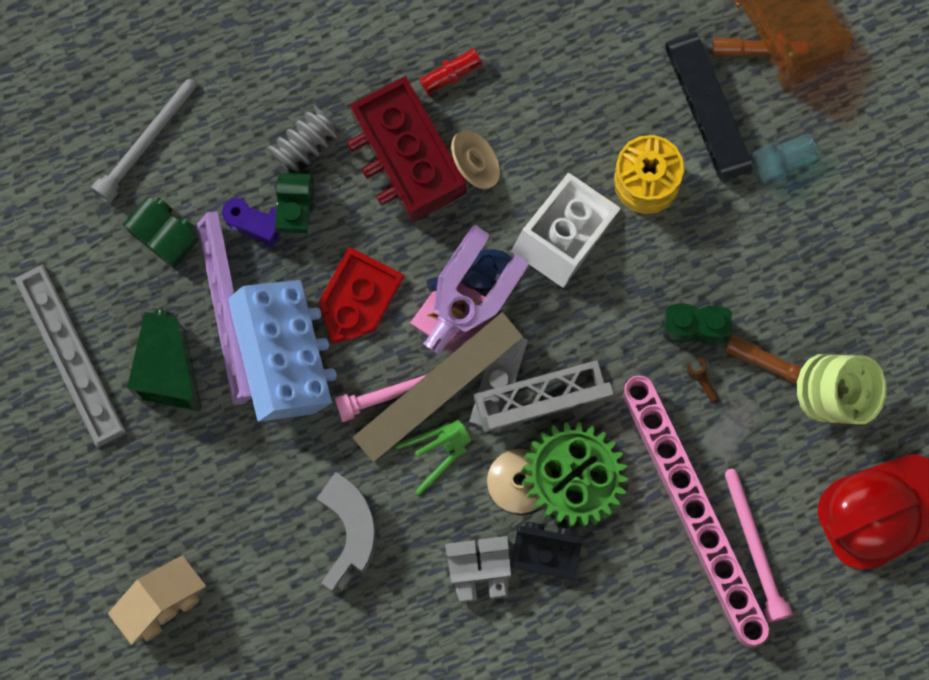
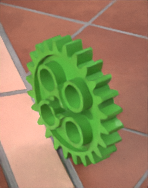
(593, 497)

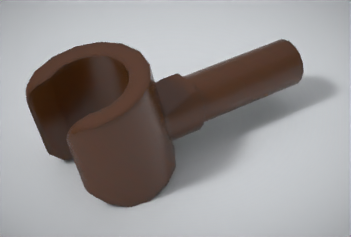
(702, 379)

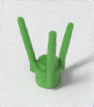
(450, 436)

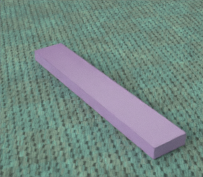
(221, 289)

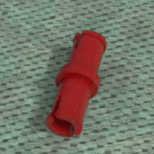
(450, 71)

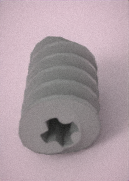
(303, 141)

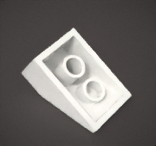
(565, 229)

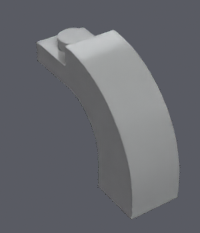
(351, 507)

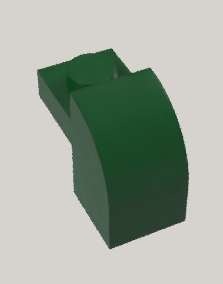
(294, 202)

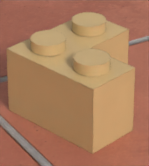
(156, 600)

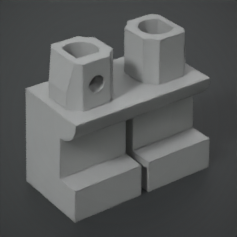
(494, 565)

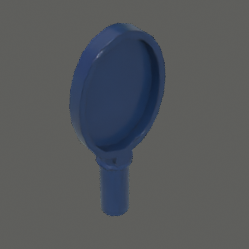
(481, 272)

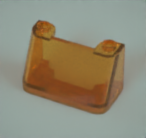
(799, 36)

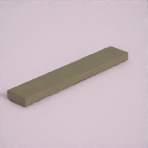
(437, 387)

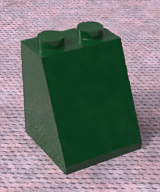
(163, 364)

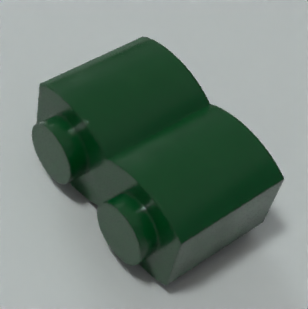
(161, 231)
(688, 323)

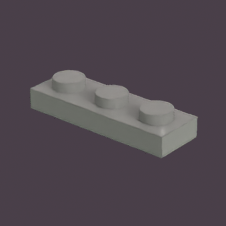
(498, 374)

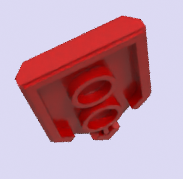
(358, 296)

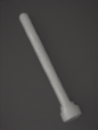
(107, 186)

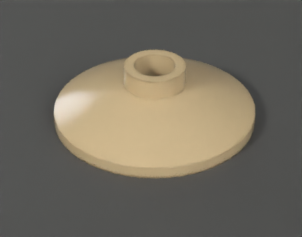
(475, 159)
(501, 484)

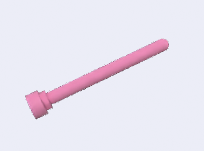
(350, 405)
(776, 606)

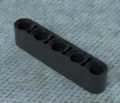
(708, 106)

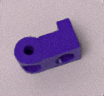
(251, 221)

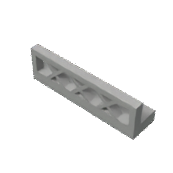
(545, 407)

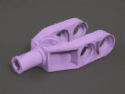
(447, 293)

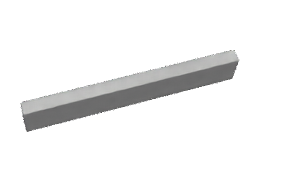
(70, 355)

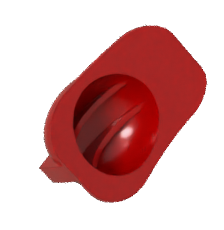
(877, 512)

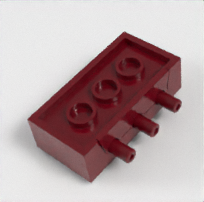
(405, 150)

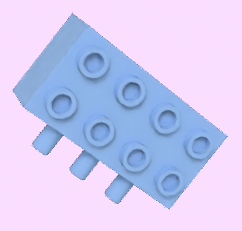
(281, 350)

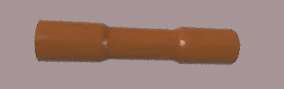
(738, 47)
(754, 355)

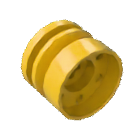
(649, 191)

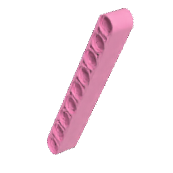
(695, 527)

